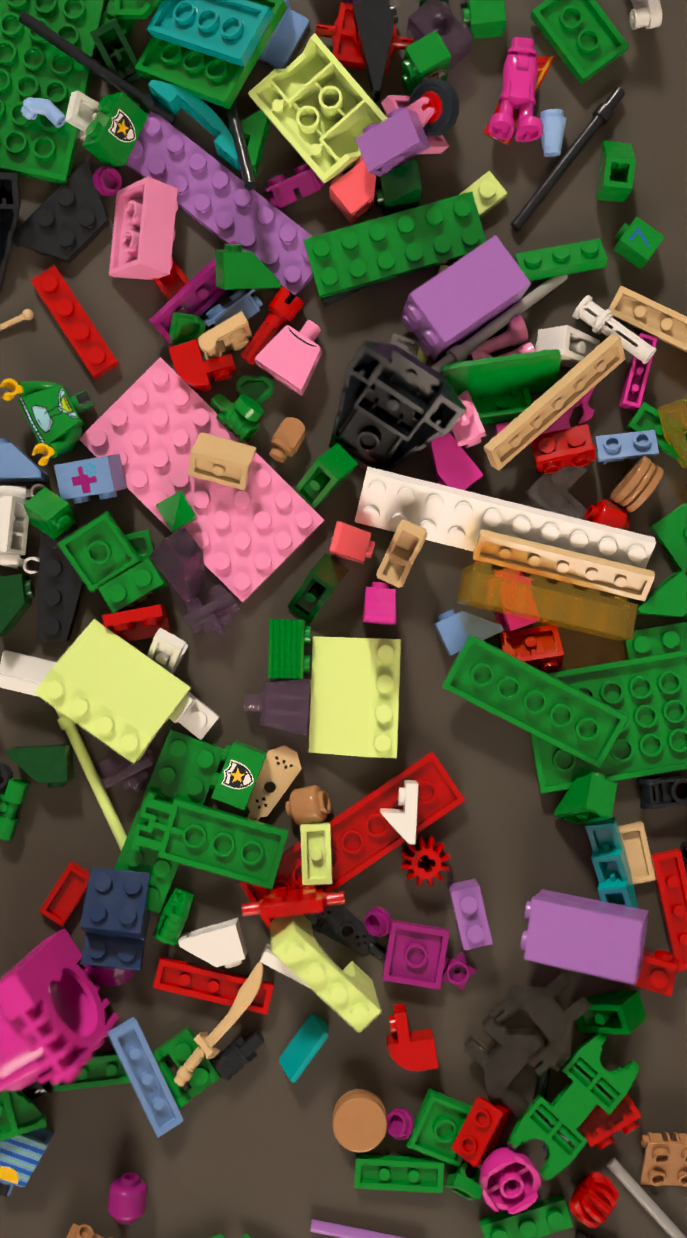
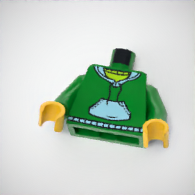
(51, 414)

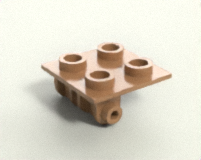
(664, 1159)

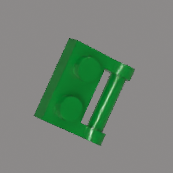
(180, 1049)

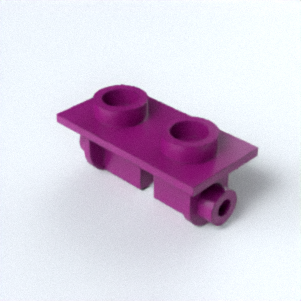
(282, 188)

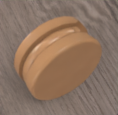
(637, 484)
(359, 1120)

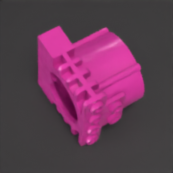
(49, 1016)

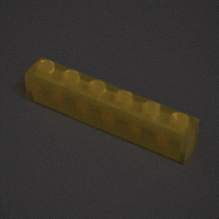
(547, 602)

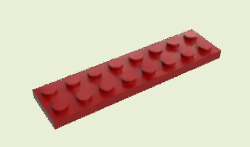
(363, 834)

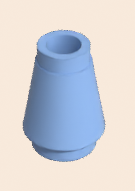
(553, 131)

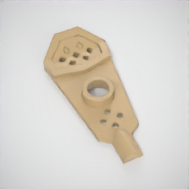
(274, 773)

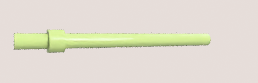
(92, 775)

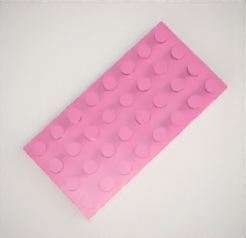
(239, 530)

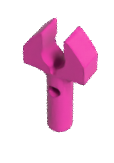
(585, 409)

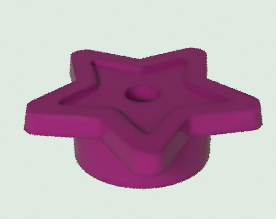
(457, 978)

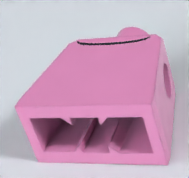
(292, 356)

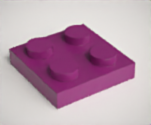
(415, 954)

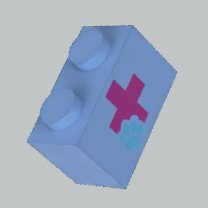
(90, 477)

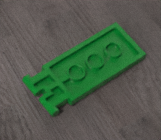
(210, 839)

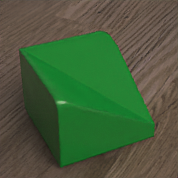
(177, 511)

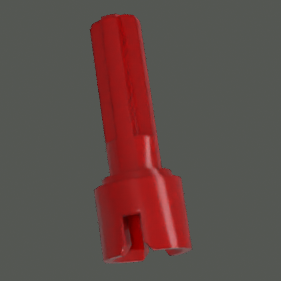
(279, 314)

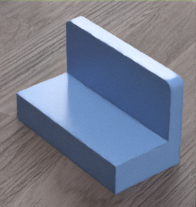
(285, 38)

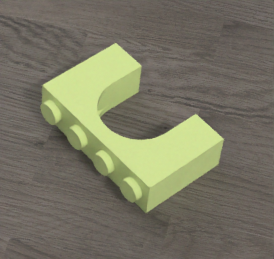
(345, 990)

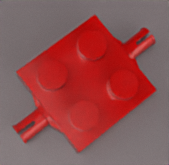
(346, 42)
(293, 902)

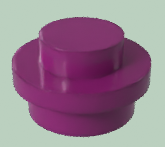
(107, 180)
(378, 922)
(400, 1124)

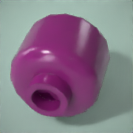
(127, 1198)

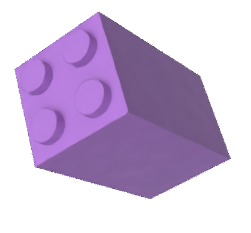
(464, 298)
(585, 935)

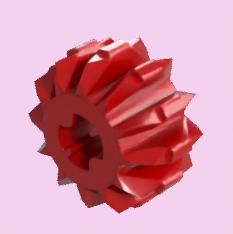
(417, 869)
(593, 1199)

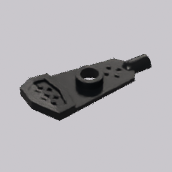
(334, 923)

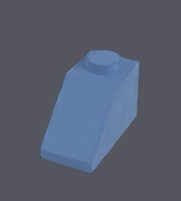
(17, 466)
(455, 628)

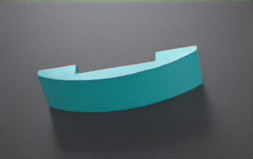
(175, 98)

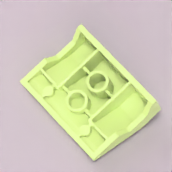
(318, 109)
(113, 690)
(354, 696)

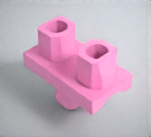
(468, 428)

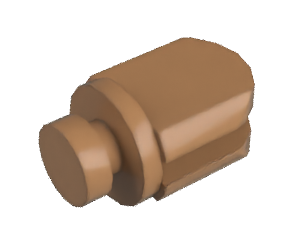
(287, 439)

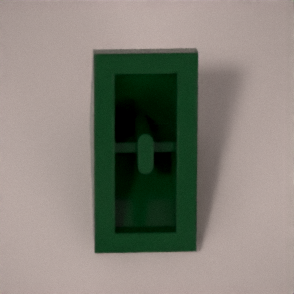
(115, 50)

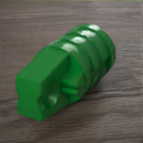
(232, 419)
(174, 917)

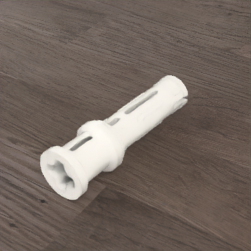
(600, 325)

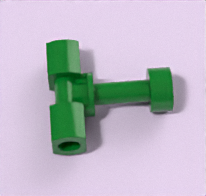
(9, 802)

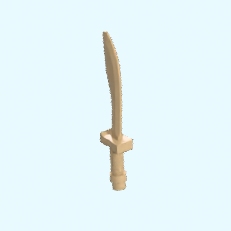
(207, 1042)

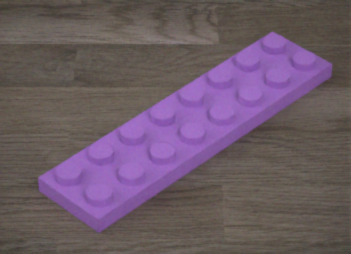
(222, 202)

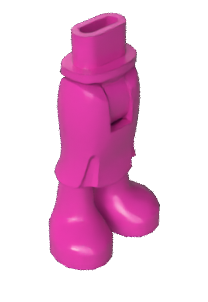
(518, 93)

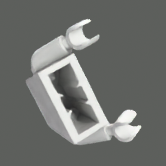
(14, 526)

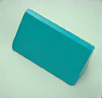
(304, 1047)

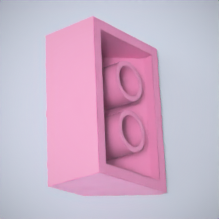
(144, 230)

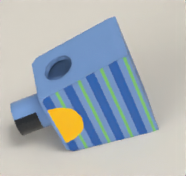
(20, 1158)

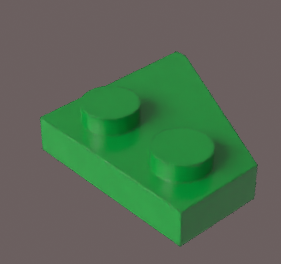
(18, 1114)

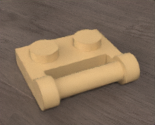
(228, 335)

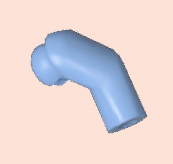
(45, 107)

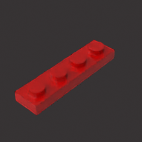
(74, 322)
(672, 893)
(208, 984)

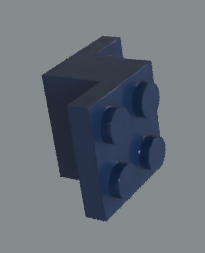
(115, 919)

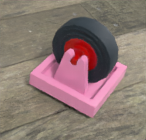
(436, 107)

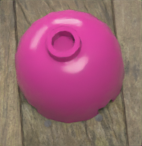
(509, 1180)

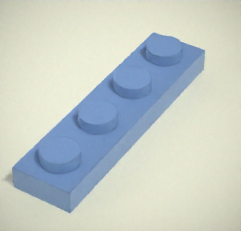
(145, 1076)

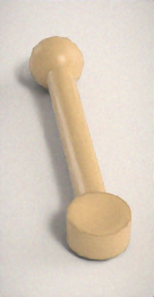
(26, 315)

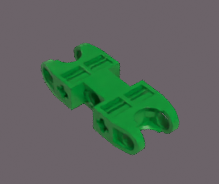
(573, 1105)

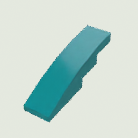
(611, 863)

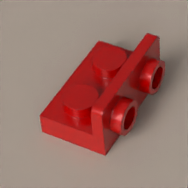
(563, 449)
(138, 623)
(535, 646)
(657, 972)
(600, 1126)
(481, 1131)

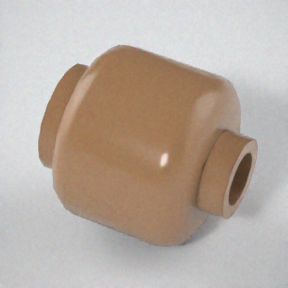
(308, 805)

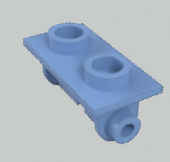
(240, 301)
(626, 445)

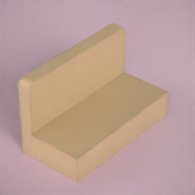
(221, 461)

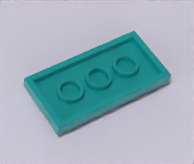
(212, 27)

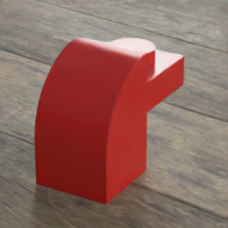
(195, 371)
(410, 1049)

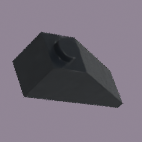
(375, 31)

